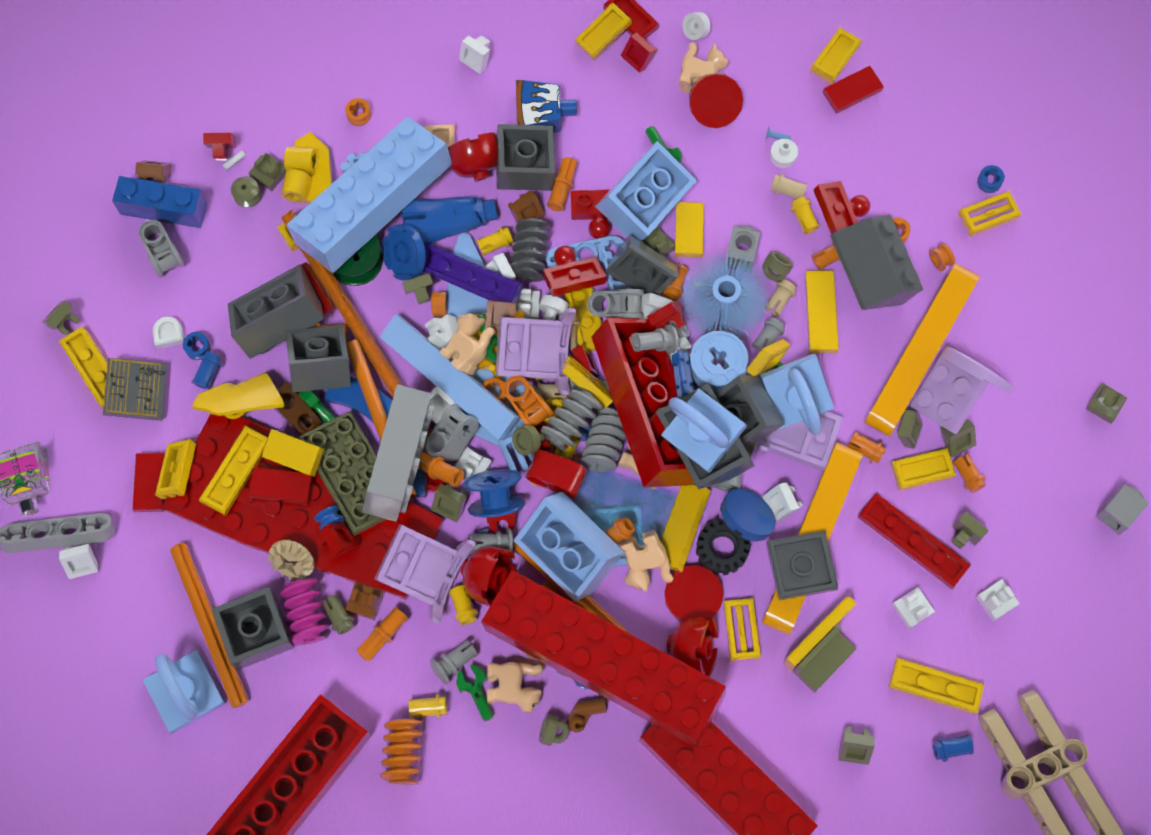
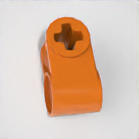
(529, 406)

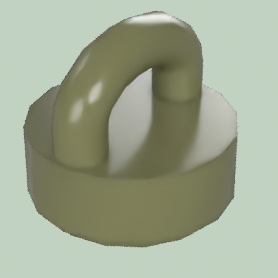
(779, 264)
(527, 439)
(549, 728)

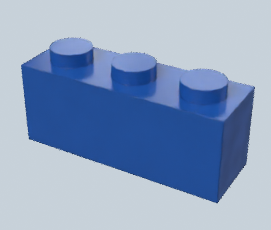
(159, 201)

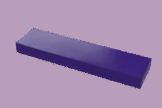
(470, 276)

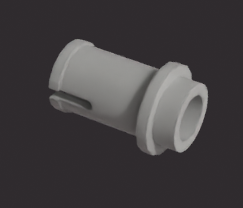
(769, 334)

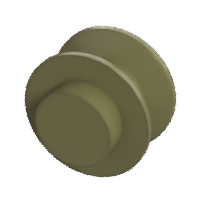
(245, 191)

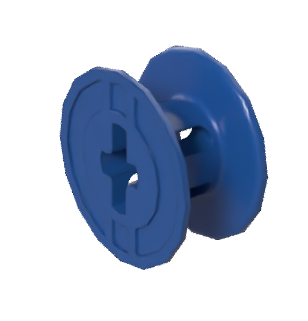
(494, 493)

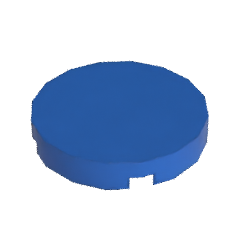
(403, 252)
(748, 514)

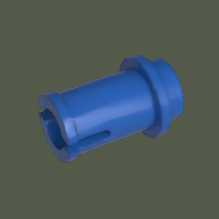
(207, 370)
(952, 747)

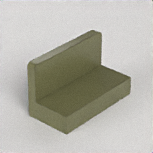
(824, 659)

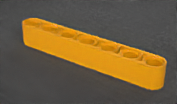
(922, 350)
(820, 517)

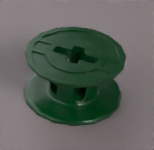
(365, 269)

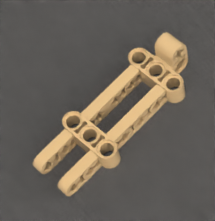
(1060, 766)

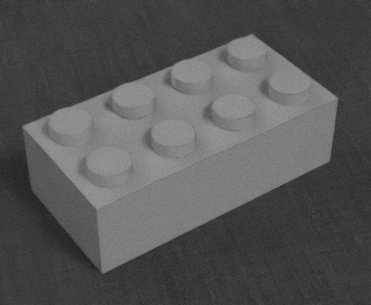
(399, 453)

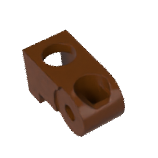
(296, 411)

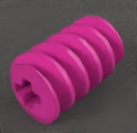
(302, 612)

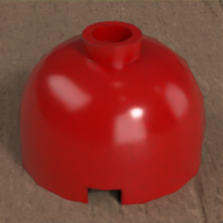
(475, 156)
(486, 573)
(694, 643)

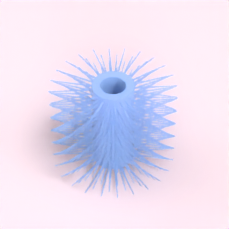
(724, 297)

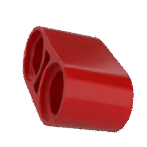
(556, 473)

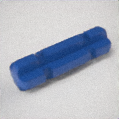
(682, 373)

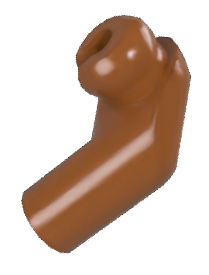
(582, 711)

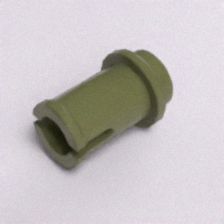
(339, 617)

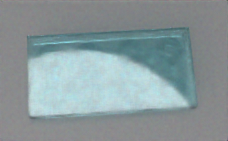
(611, 497)

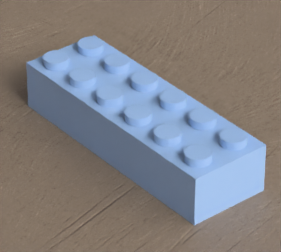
(369, 194)

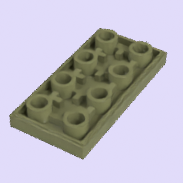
(346, 468)

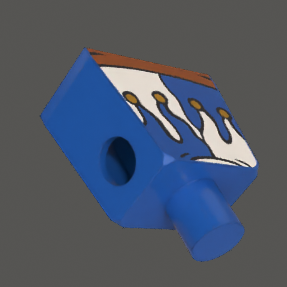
(541, 104)

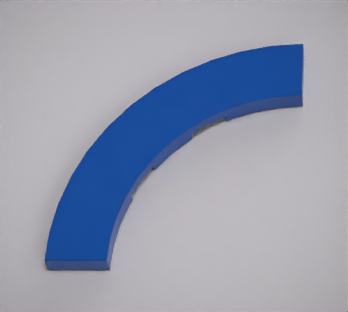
(354, 399)

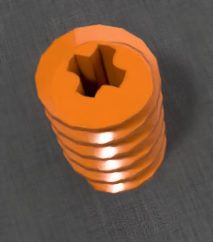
(401, 751)

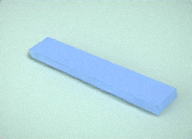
(456, 384)

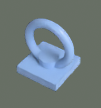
(799, 392)
(702, 429)
(182, 690)

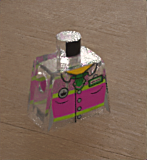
(24, 477)

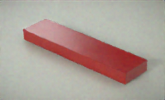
(914, 541)

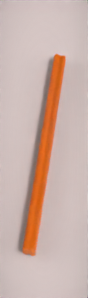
(351, 317)

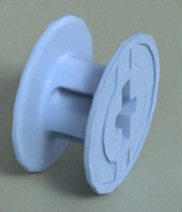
(723, 347)

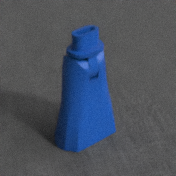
(447, 216)

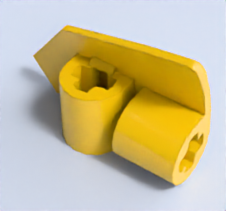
(306, 170)
(235, 400)

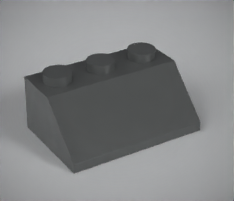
(876, 263)
(278, 305)
(733, 462)

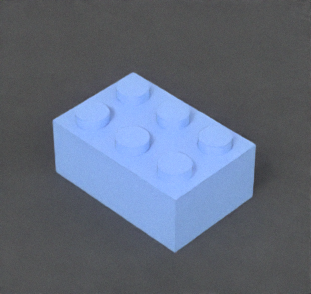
(646, 192)
(568, 546)

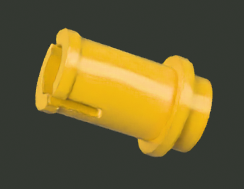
(804, 214)
(495, 241)
(462, 602)
(428, 707)

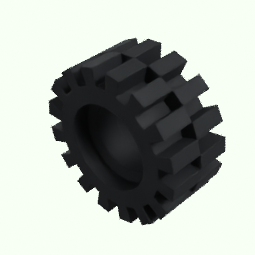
(716, 563)

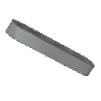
(14, 535)

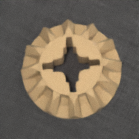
(291, 551)

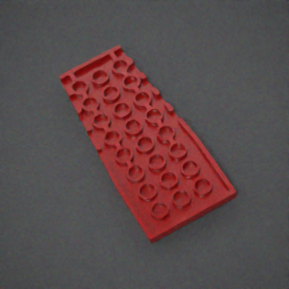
(265, 522)

